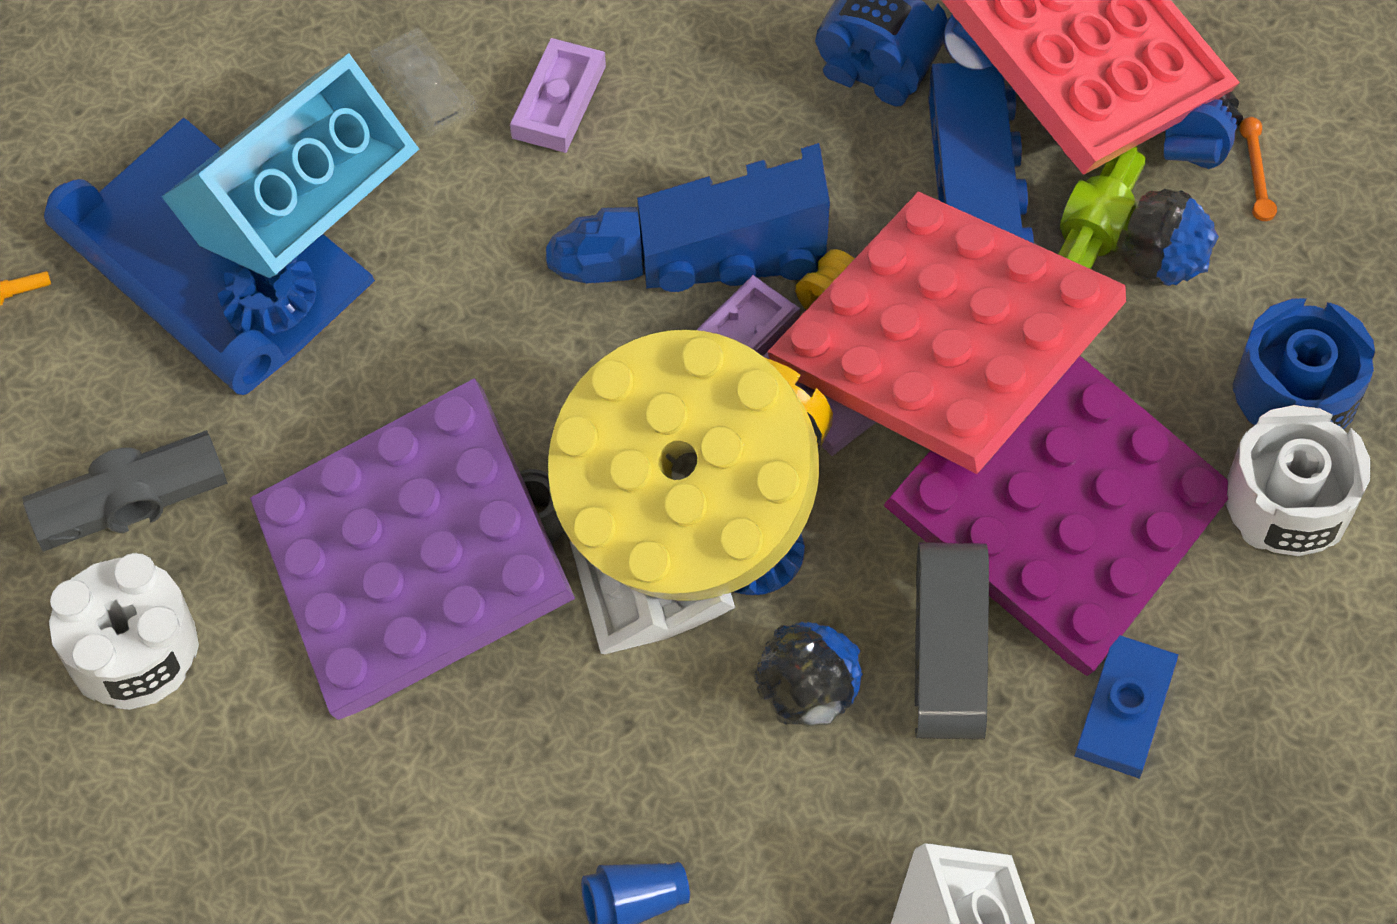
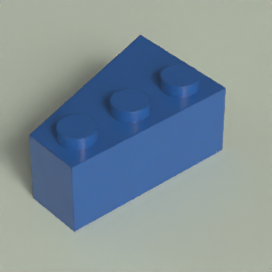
(738, 228)

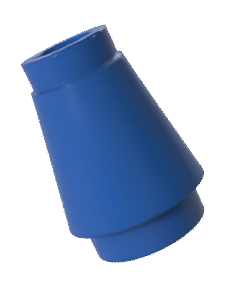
(633, 892)

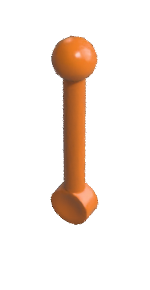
(1264, 208)

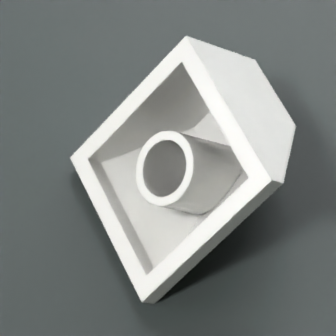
(961, 888)

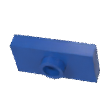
(1126, 706)

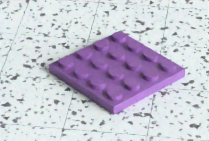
(409, 550)

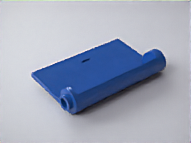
(164, 271)

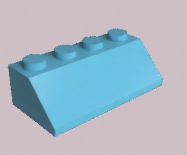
(293, 171)

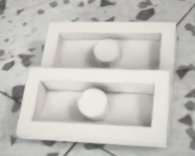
(630, 618)

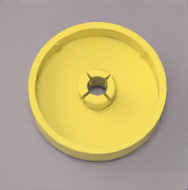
(676, 398)

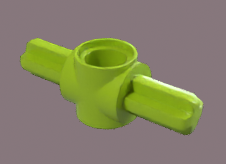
(1100, 209)

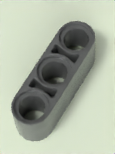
(951, 640)

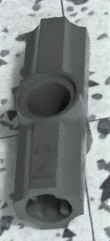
(123, 490)

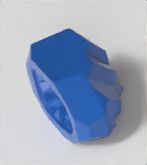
(598, 247)

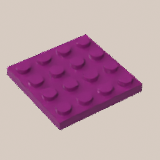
(1075, 512)

